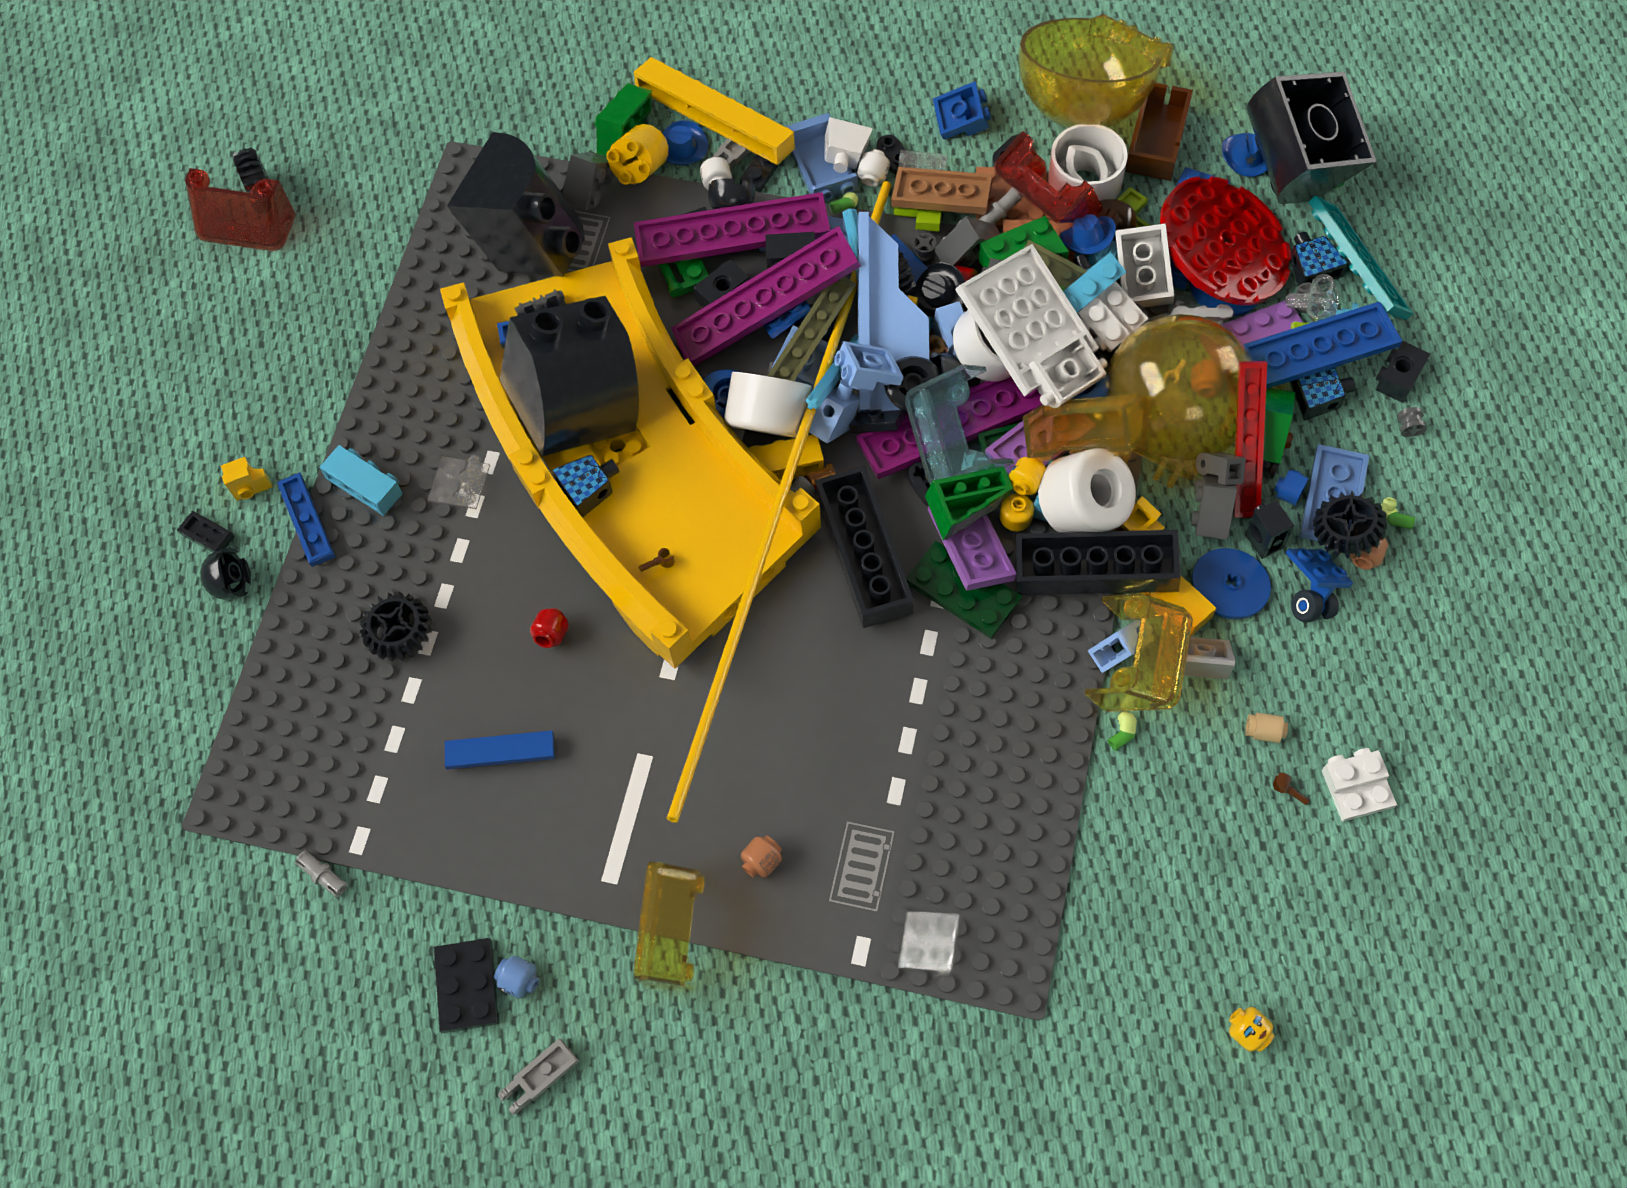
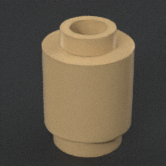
(1266, 727)

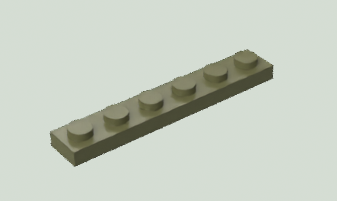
(812, 330)

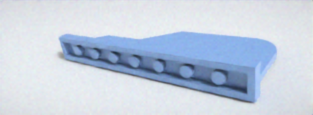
(884, 312)

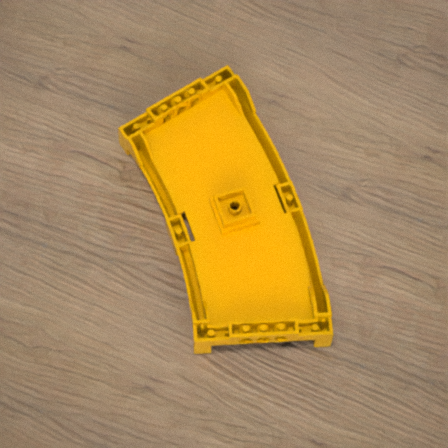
(676, 480)

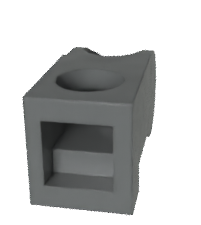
(1226, 466)

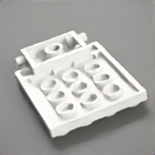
(1033, 328)

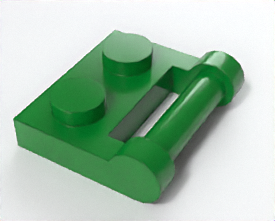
(691, 272)

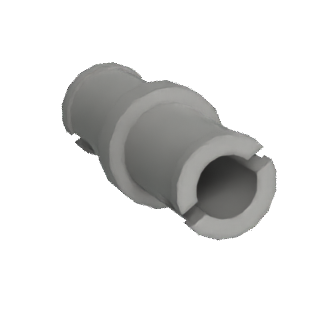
(1000, 208)
(321, 873)

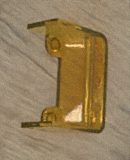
(1158, 659)
(666, 926)

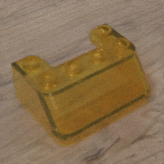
(1085, 424)

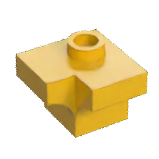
(243, 479)
(1143, 517)

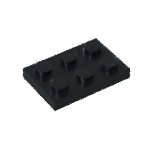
(465, 985)

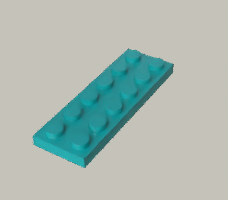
(1362, 261)

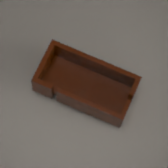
(1158, 133)

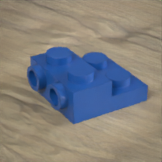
(962, 111)

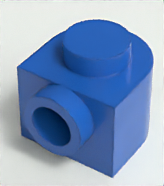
(1291, 487)

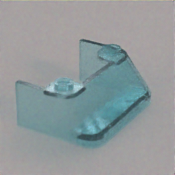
(938, 426)

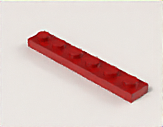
(1250, 434)

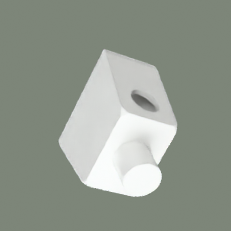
(845, 144)

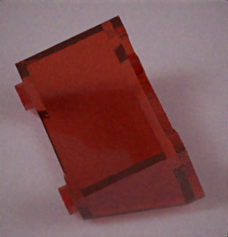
(1024, 171)
(239, 217)

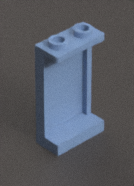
(810, 159)

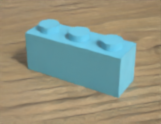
(1094, 282)
(361, 479)

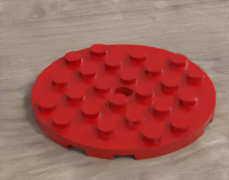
(1235, 272)

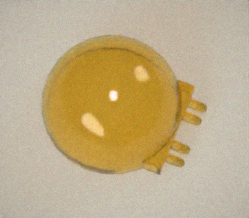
(1089, 69)
(1187, 386)

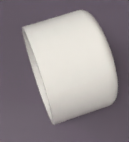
(1089, 149)
(974, 349)
(766, 404)
(1087, 492)

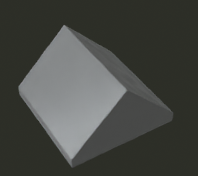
(1209, 658)

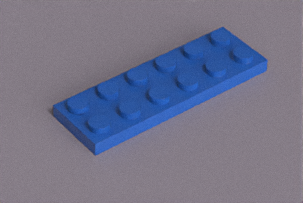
(1325, 344)

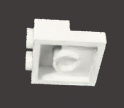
(1111, 317)
(1359, 784)

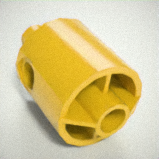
(637, 154)

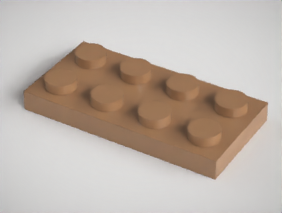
(941, 190)

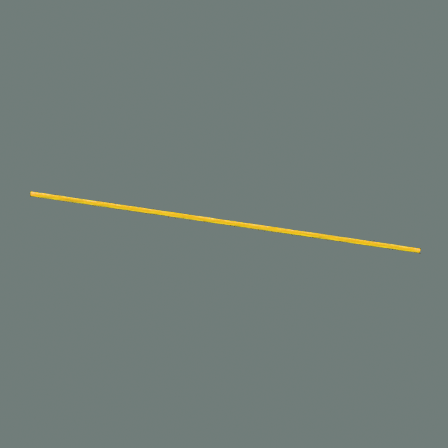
(756, 570)

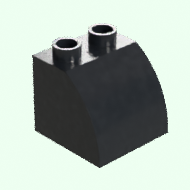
(1309, 134)
(517, 210)
(571, 374)

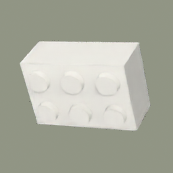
(1147, 265)

